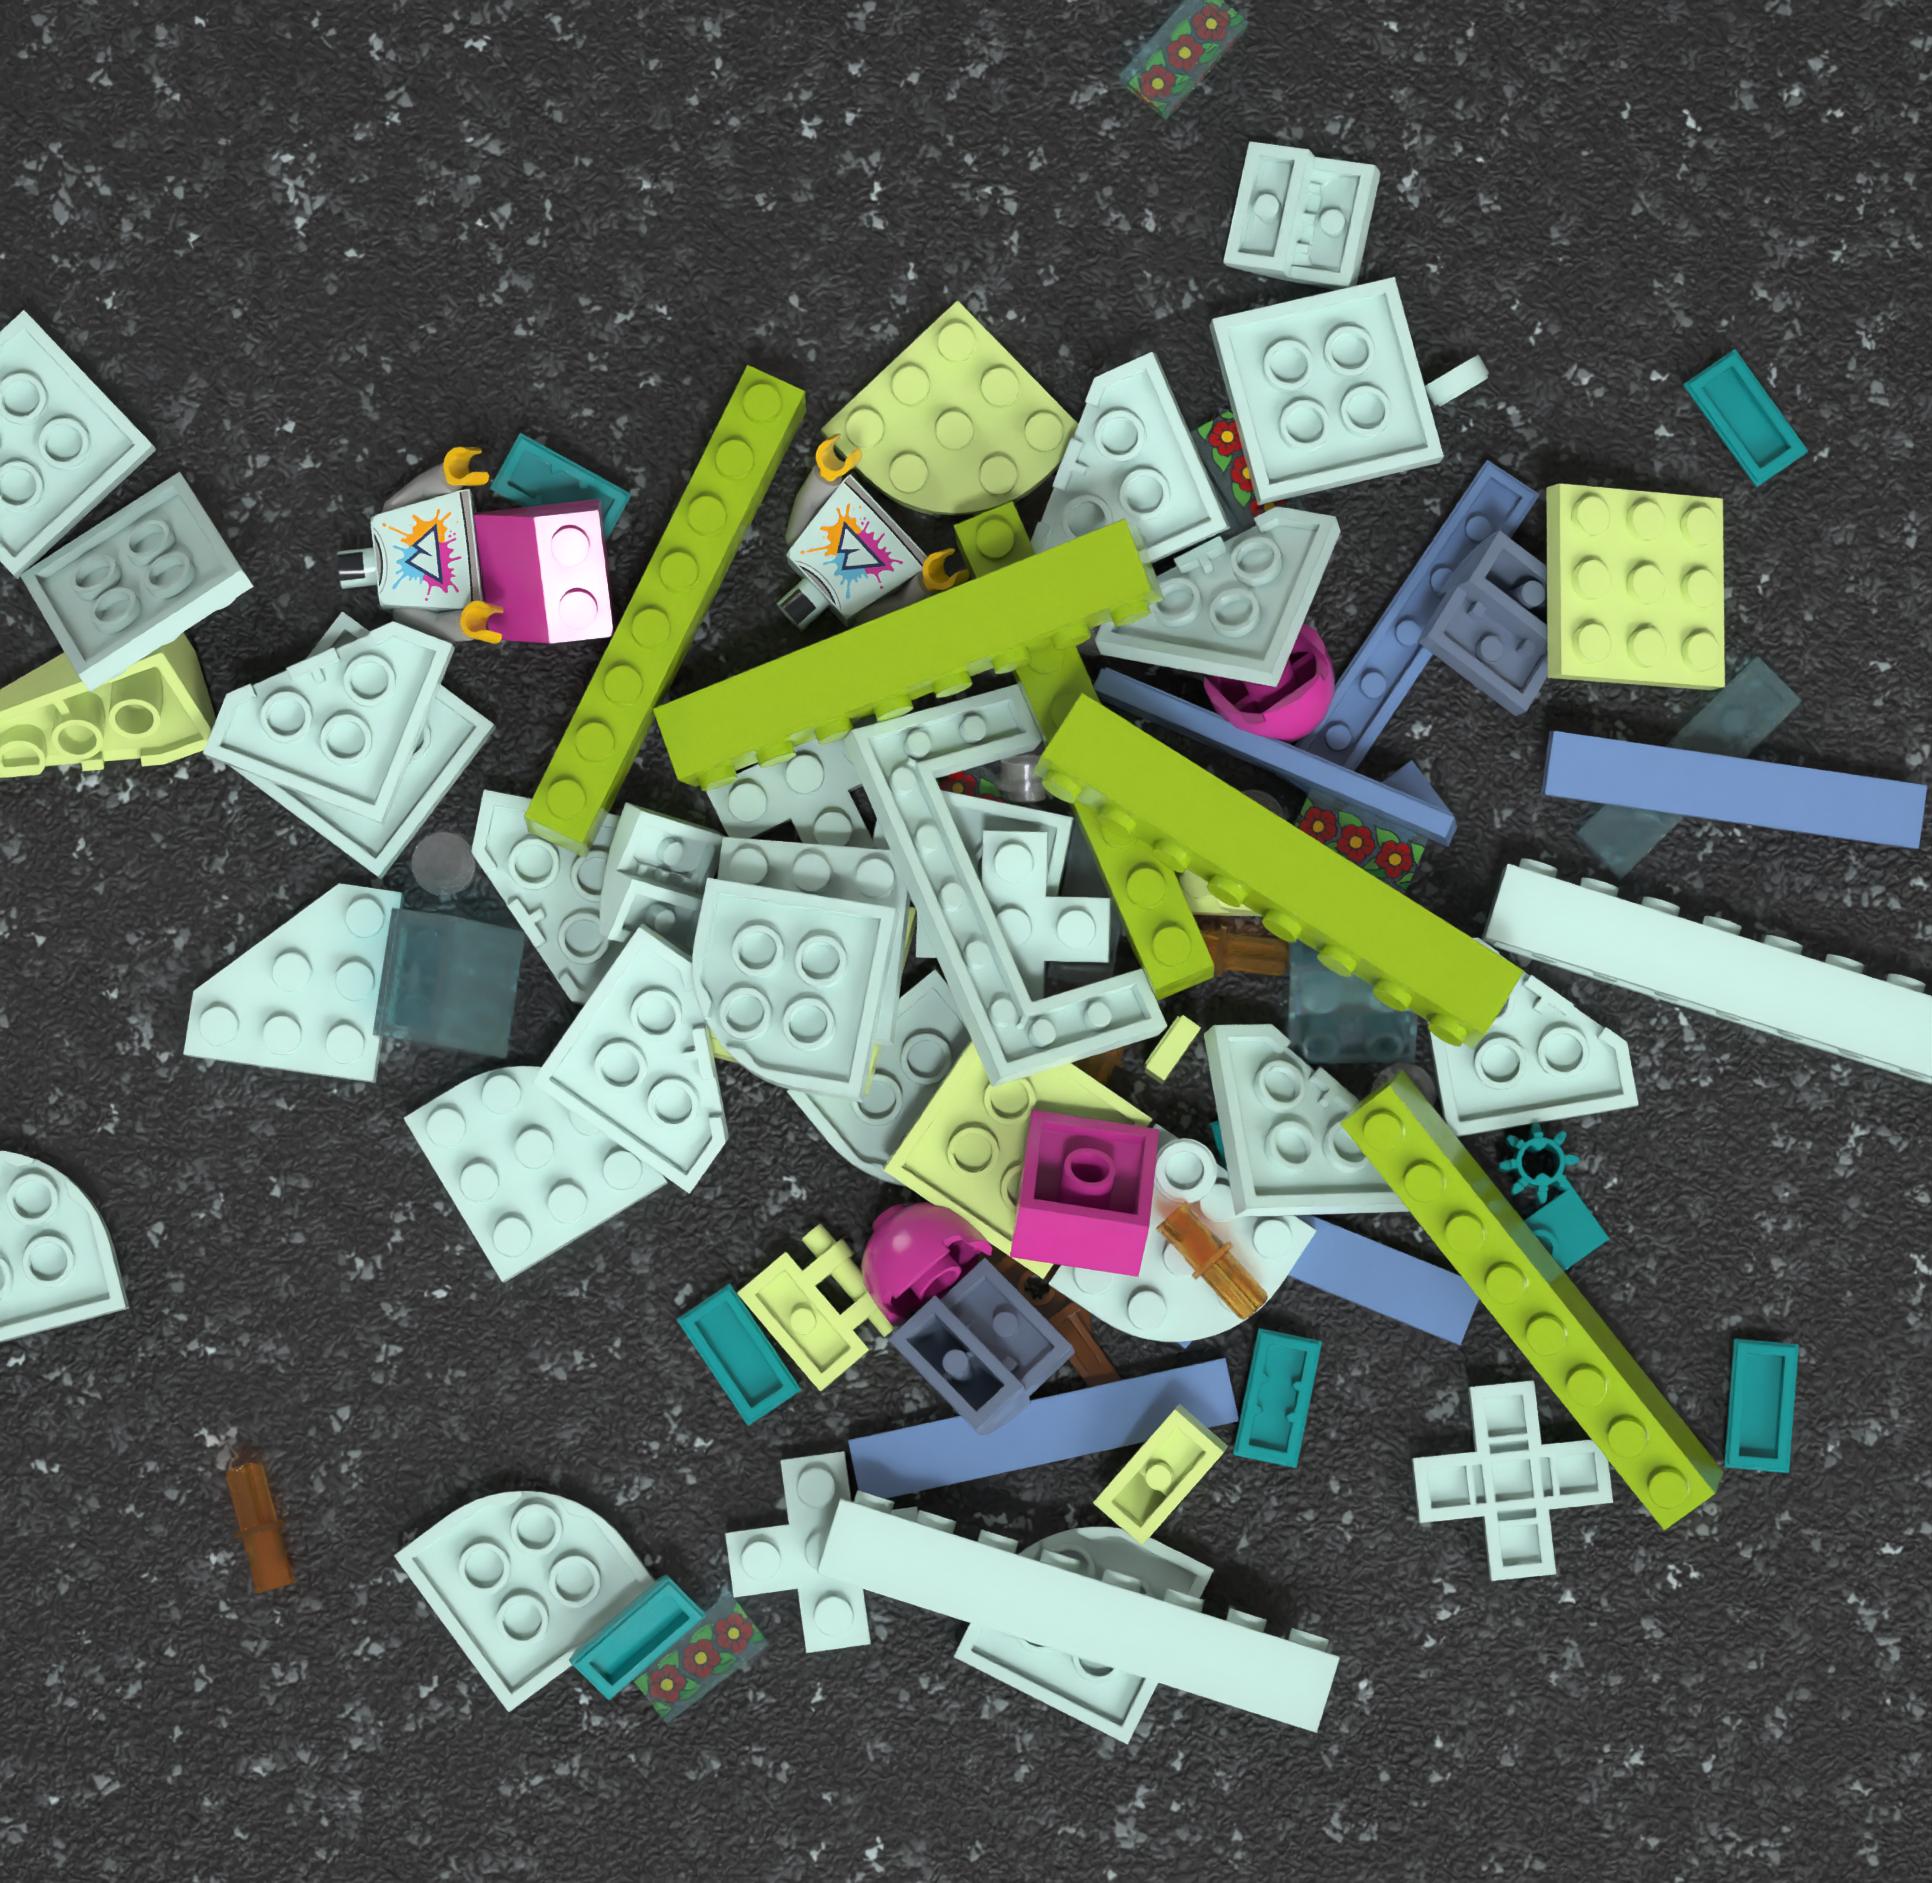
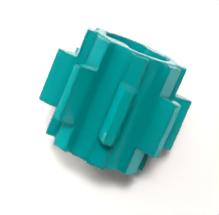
(1533, 1145)

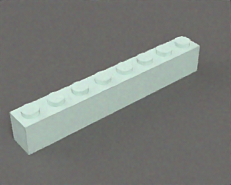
(1713, 968)
(1077, 1613)

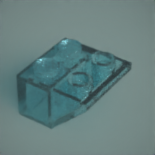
(448, 983)
(1339, 1016)

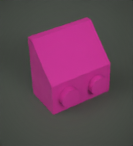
(547, 572)
(1085, 1193)

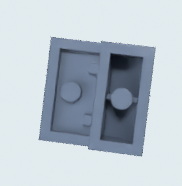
(1494, 622)
(983, 1348)

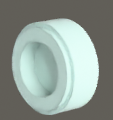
(1457, 381)
(1185, 1171)

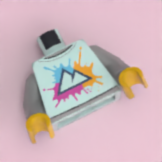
(853, 551)
(428, 555)

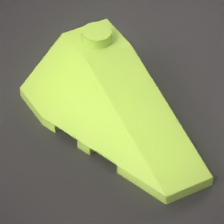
(148, 713)

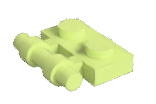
(804, 1319)

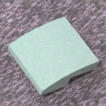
(1301, 216)
(657, 876)

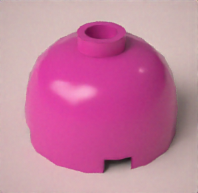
(1285, 710)
(918, 1256)

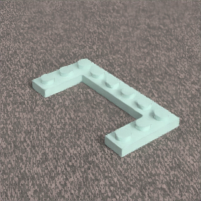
(1009, 1031)

